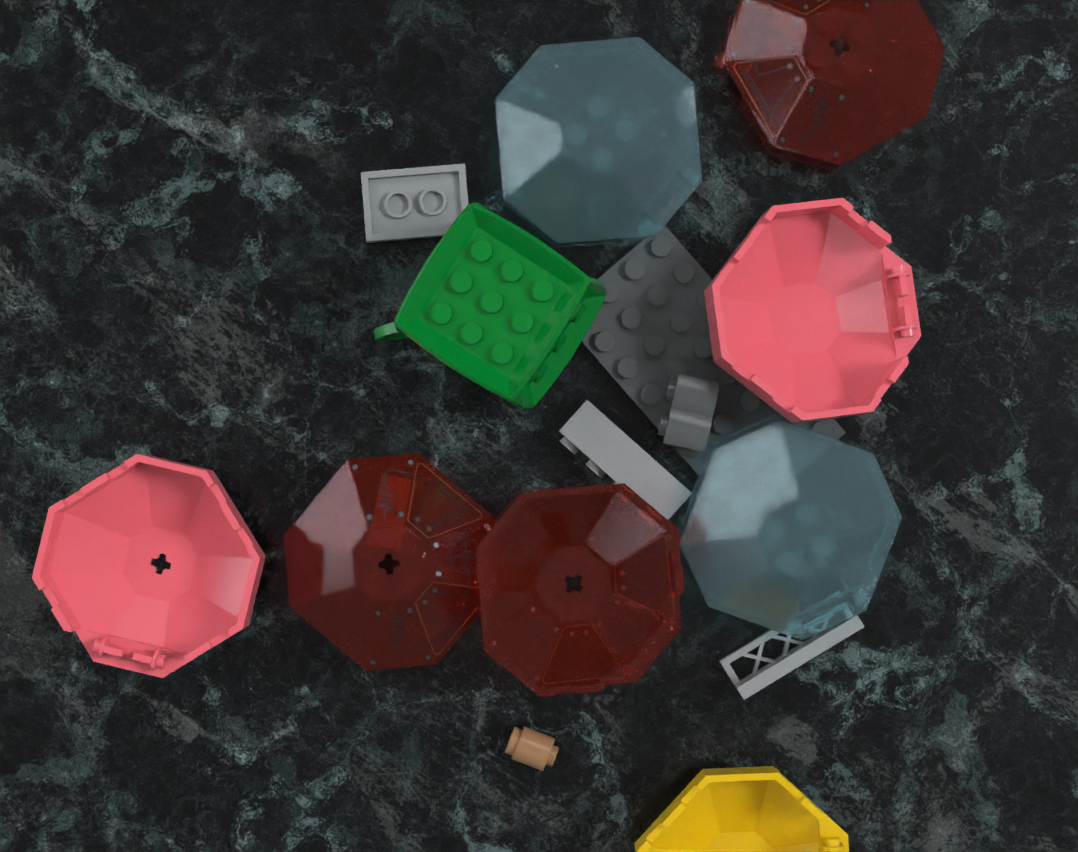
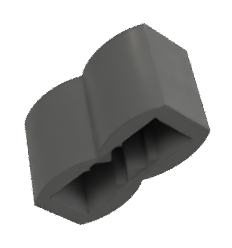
(690, 412)

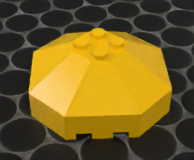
(742, 813)

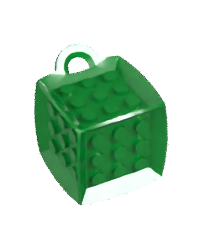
(498, 307)

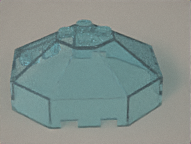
(598, 141)
(788, 527)

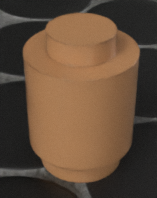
(531, 748)

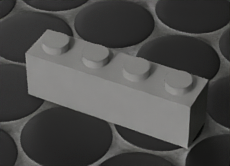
(622, 459)

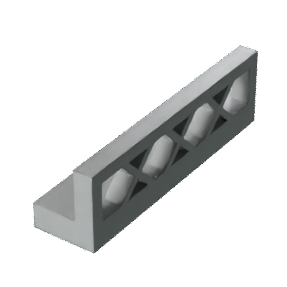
(789, 659)

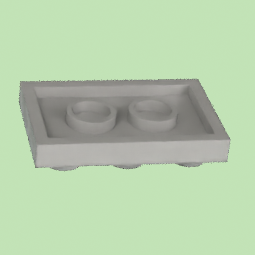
(412, 201)

